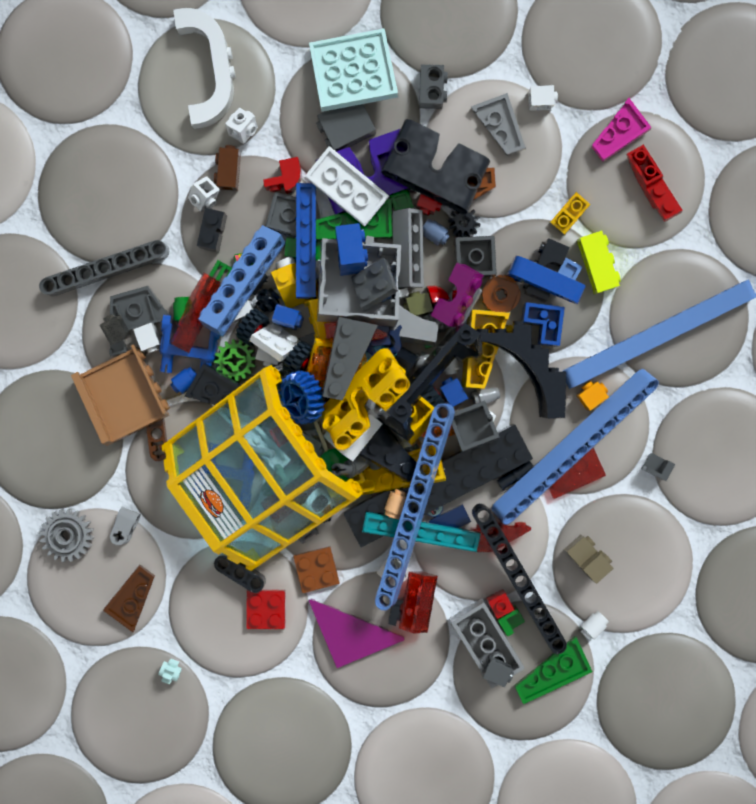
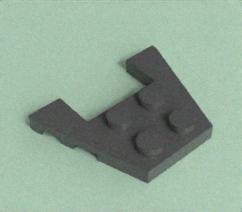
(137, 309)

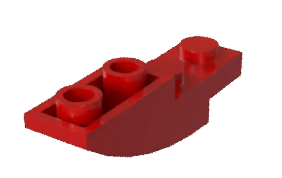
(652, 183)

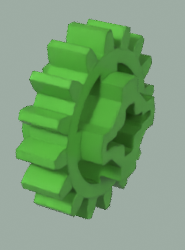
(235, 351)

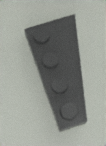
(346, 353)

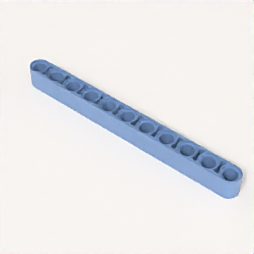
(659, 333)
(574, 446)
(408, 514)

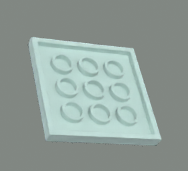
(353, 70)

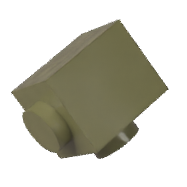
(418, 303)

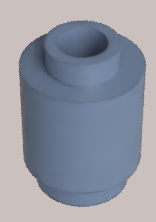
(435, 232)

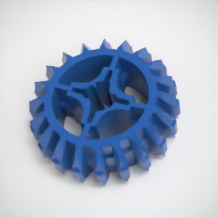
(302, 397)

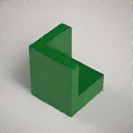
(511, 621)

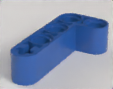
(545, 279)

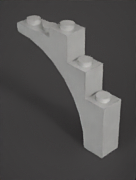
(413, 327)

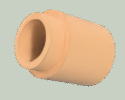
(395, 503)

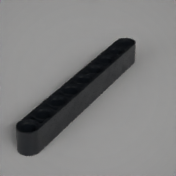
(523, 587)

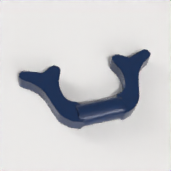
(396, 348)

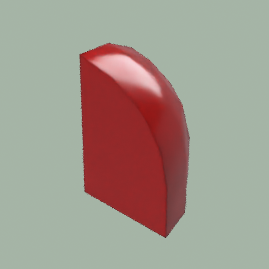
(435, 293)

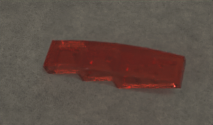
(189, 324)

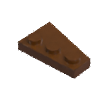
(130, 598)

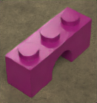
(467, 282)

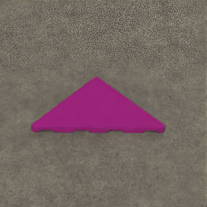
(350, 636)

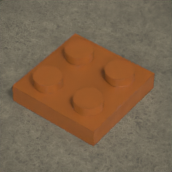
(316, 569)

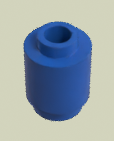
(183, 380)

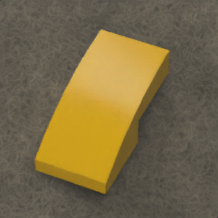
(570, 213)

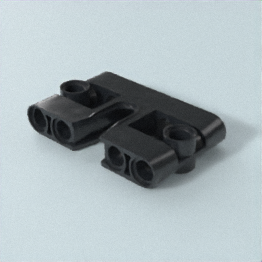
(416, 172)

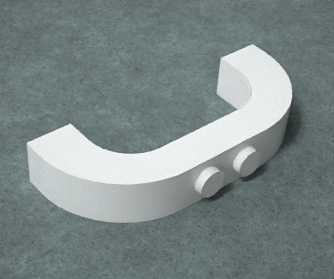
(195, 21)

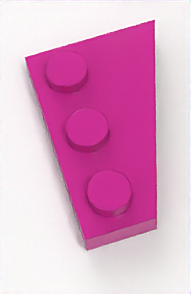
(622, 130)

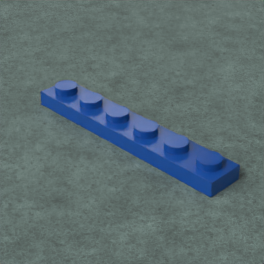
(305, 241)

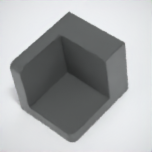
(658, 467)

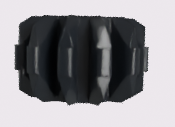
(456, 220)

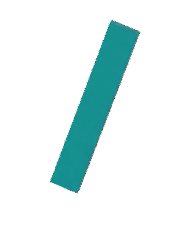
(427, 533)

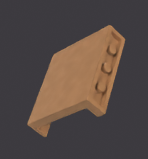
(121, 396)

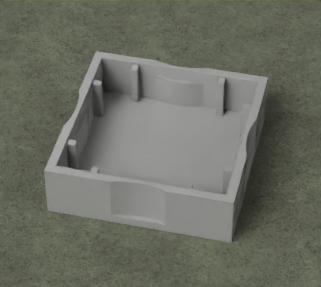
(337, 292)

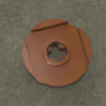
(510, 289)

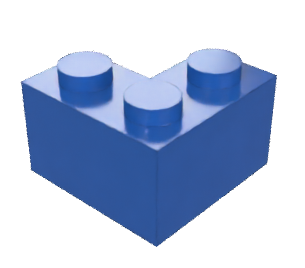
(351, 255)
(550, 321)

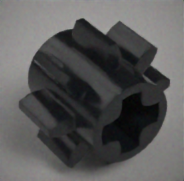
(267, 300)

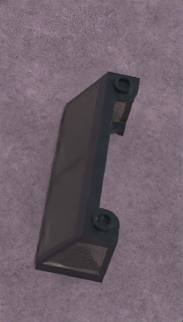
(461, 344)

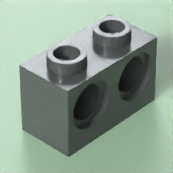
(428, 86)

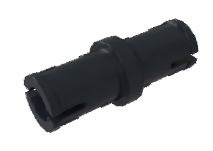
(514, 475)

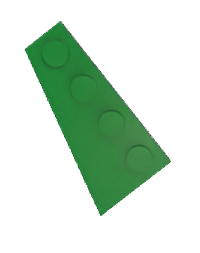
(378, 227)
(554, 672)

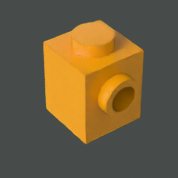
(592, 395)

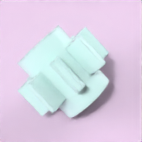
(170, 671)

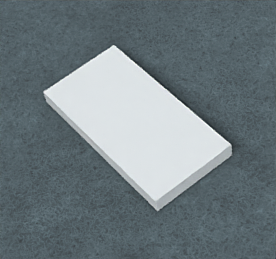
(346, 186)

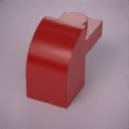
(290, 176)

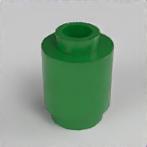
(179, 307)

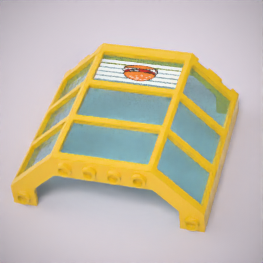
(252, 475)

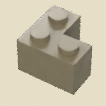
(593, 563)

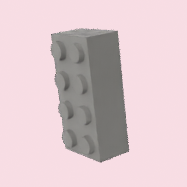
(484, 637)

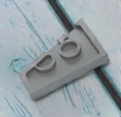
(501, 122)

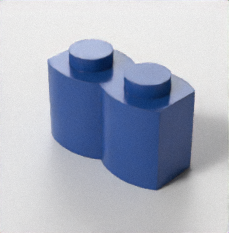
(287, 317)

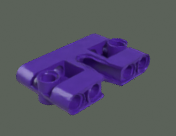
(379, 151)

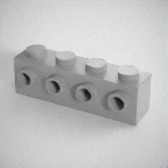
(409, 234)

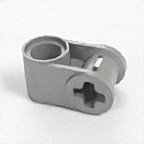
(126, 523)

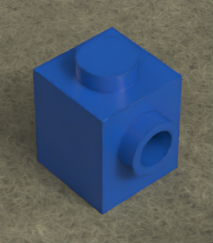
(453, 391)

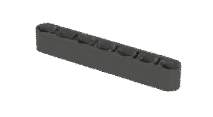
(95, 268)

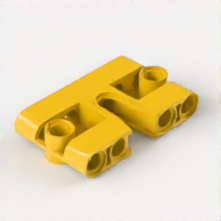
(350, 419)

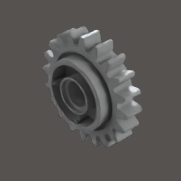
(78, 535)

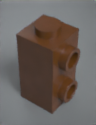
(228, 168)

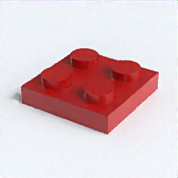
(266, 609)

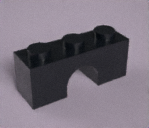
(550, 253)

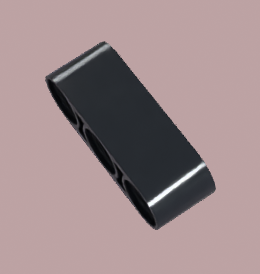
(245, 581)

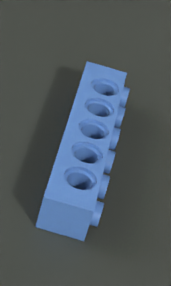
(242, 290)

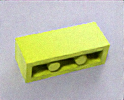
(598, 262)

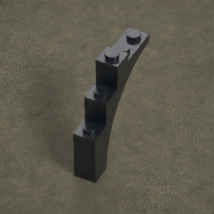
(547, 381)

